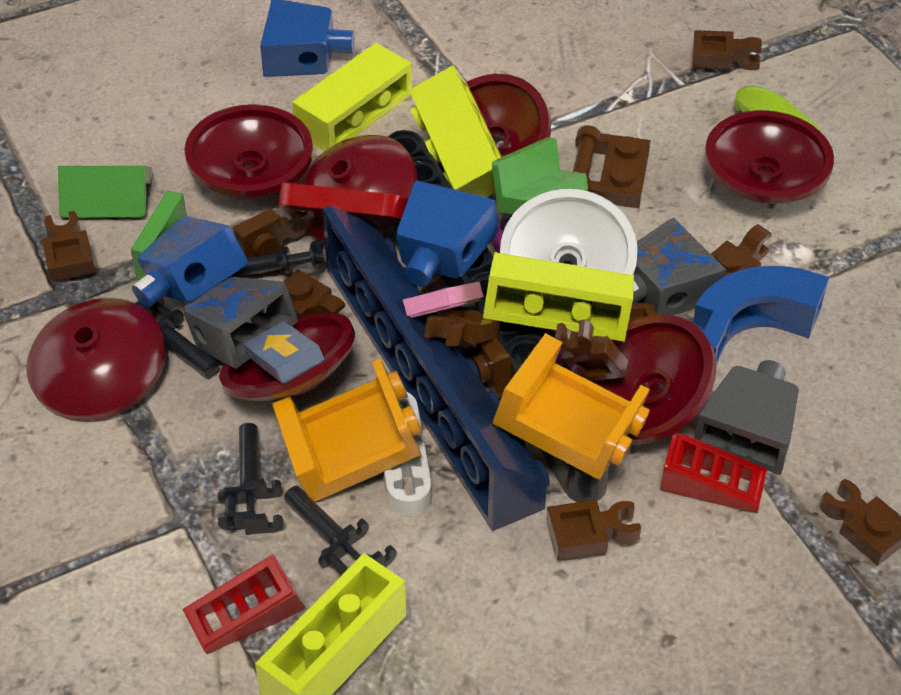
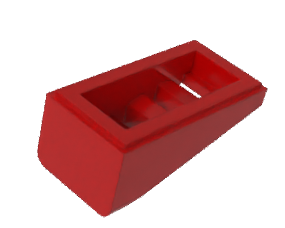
(692, 483)
(266, 613)

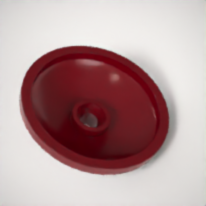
(511, 111)
(248, 150)
(769, 156)
(362, 164)
(328, 330)
(668, 359)
(106, 372)

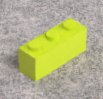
(354, 96)
(456, 132)
(554, 292)
(335, 632)

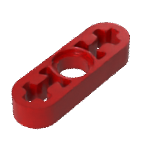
(356, 202)

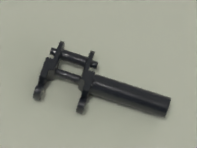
(284, 260)
(180, 344)
(249, 491)
(334, 534)

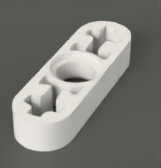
(420, 477)

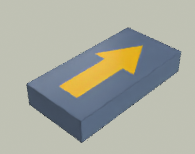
(284, 352)

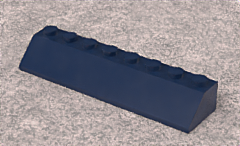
(446, 386)

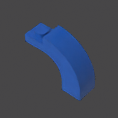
(760, 298)

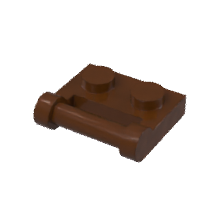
(623, 165)

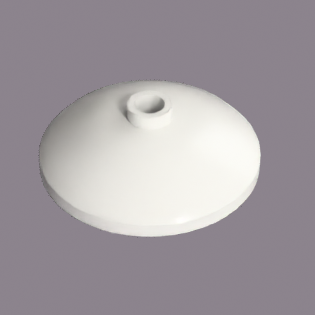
(572, 228)

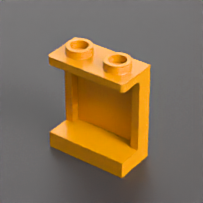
(569, 412)
(350, 434)

